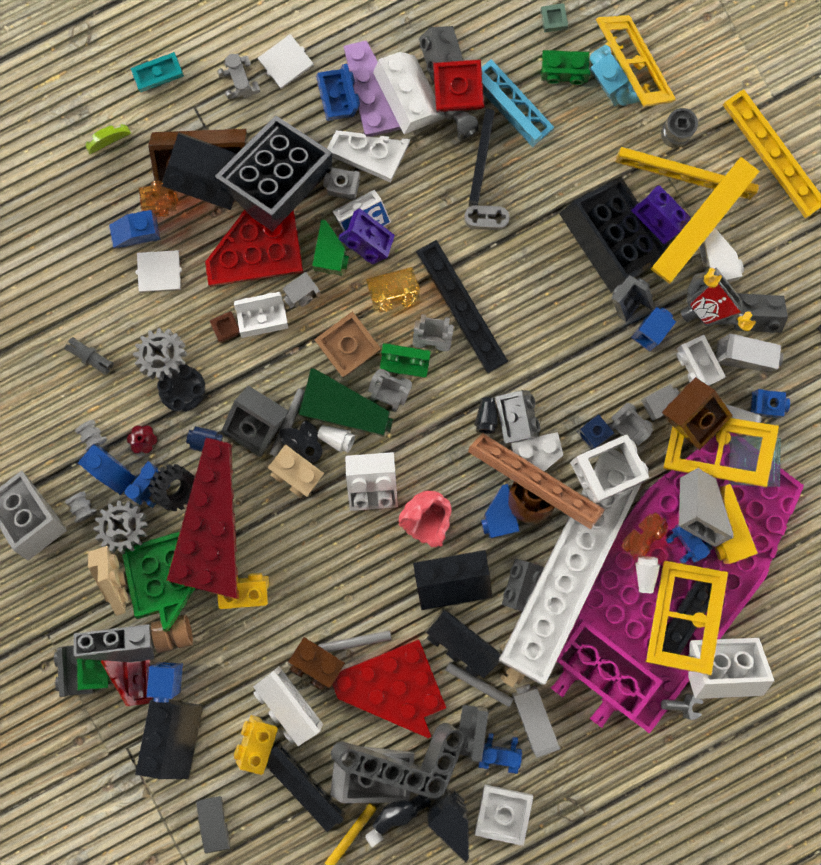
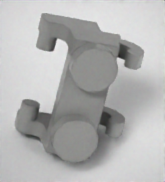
(237, 72)
(433, 332)
(389, 389)
(629, 422)

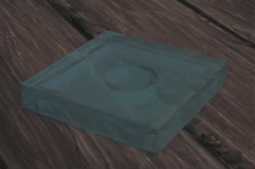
(745, 455)

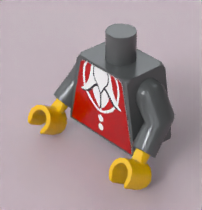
(715, 302)

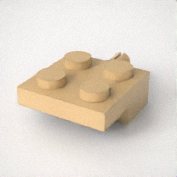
(111, 582)

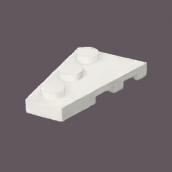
(370, 154)

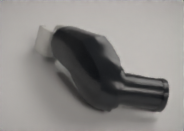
(396, 814)

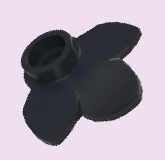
(301, 439)

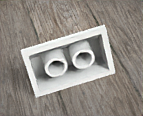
(407, 91)
(737, 670)
(287, 707)

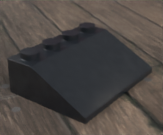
(275, 172)
(612, 234)

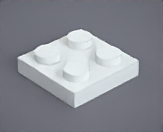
(503, 815)

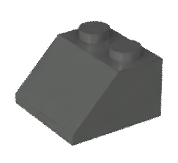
(254, 421)

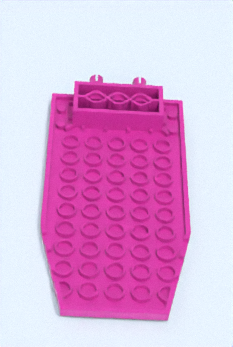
(616, 620)

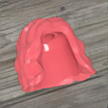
(427, 518)

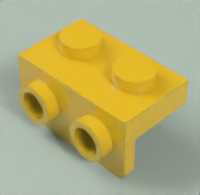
(251, 593)
(255, 746)

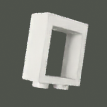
(589, 479)

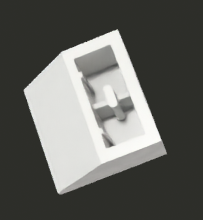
(371, 481)

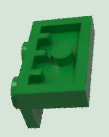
(565, 67)
(405, 360)
(91, 674)

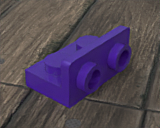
(661, 214)
(367, 237)

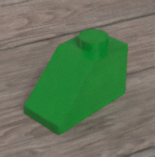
(329, 253)

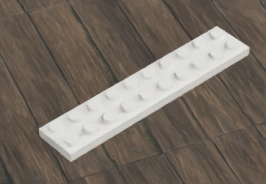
(568, 577)

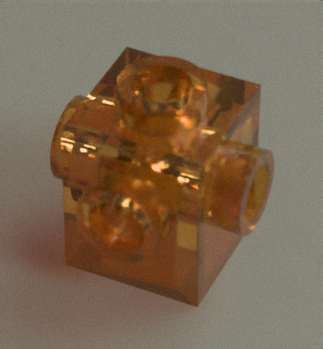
(158, 199)

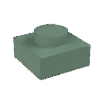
(554, 17)

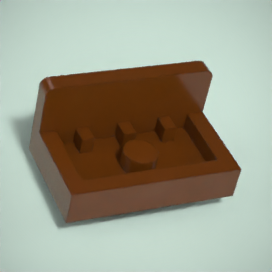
(315, 664)

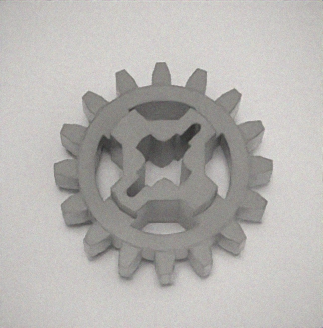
(167, 344)
(127, 519)

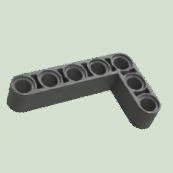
(401, 769)

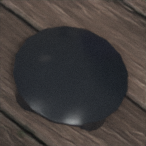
(183, 390)

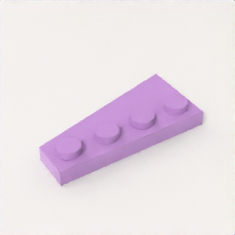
(374, 109)

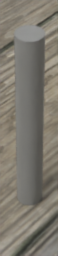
(289, 420)
(356, 641)
(479, 684)

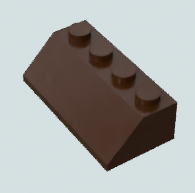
(162, 144)

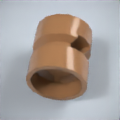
(178, 635)

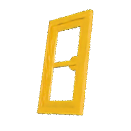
(624, 22)
(760, 477)
(711, 622)

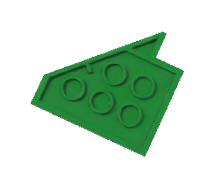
(148, 584)

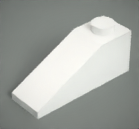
(718, 253)

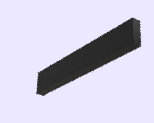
(461, 307)

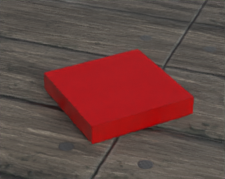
(458, 85)

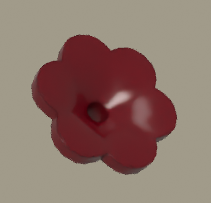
(147, 441)

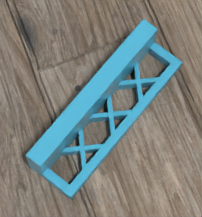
(509, 109)

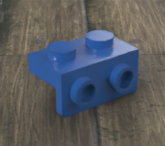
(338, 93)

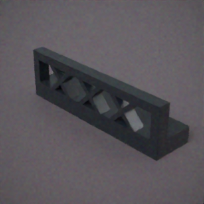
(304, 788)

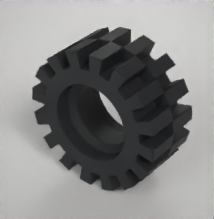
(164, 479)

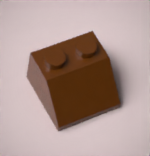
(697, 413)

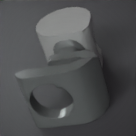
(465, 123)

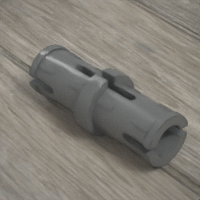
(89, 356)

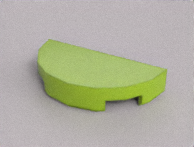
(106, 137)

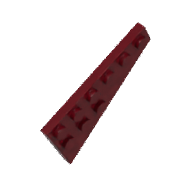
(207, 536)

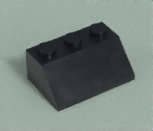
(193, 170)
(453, 579)
(462, 644)
(169, 740)
(450, 822)

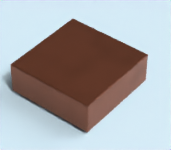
(225, 326)

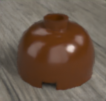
(528, 506)

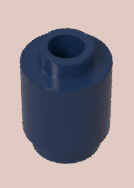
(197, 437)

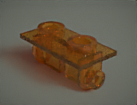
(640, 543)

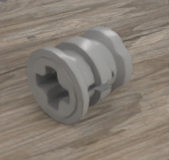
(90, 434)
(80, 507)

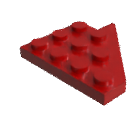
(255, 252)
(393, 687)

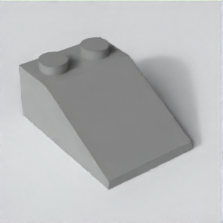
(27, 517)
(358, 789)

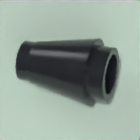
(486, 417)

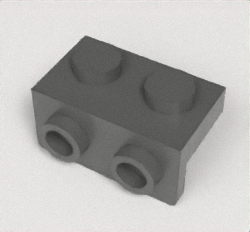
(439, 45)
(630, 295)
(766, 310)
(521, 584)

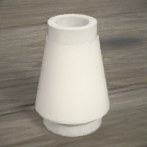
(337, 438)
(647, 572)

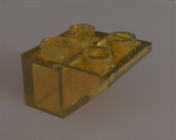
(393, 289)

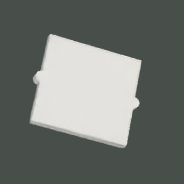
(285, 61)
(158, 271)

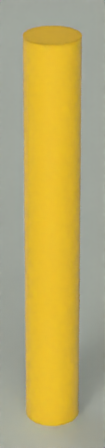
(351, 835)

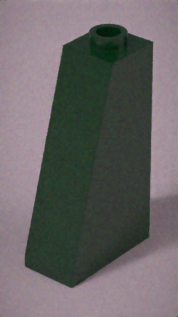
(340, 406)

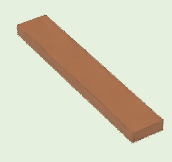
(536, 481)

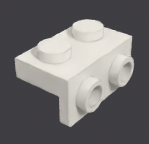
(261, 314)
(700, 361)

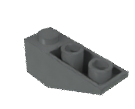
(116, 644)

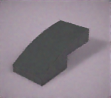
(212, 824)

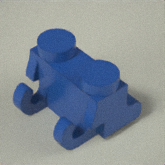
(139, 489)
(693, 544)
(501, 756)

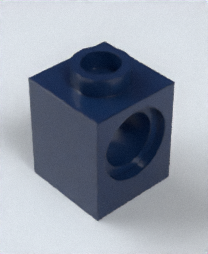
(595, 432)

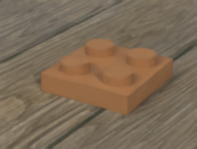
(347, 344)

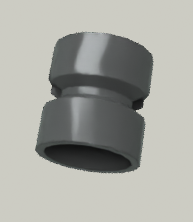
(679, 128)

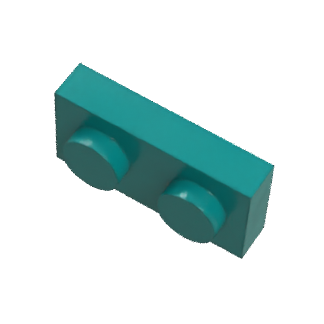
(157, 72)

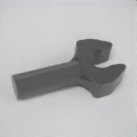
(684, 706)

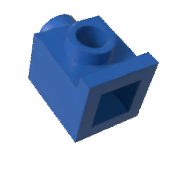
(761, 403)

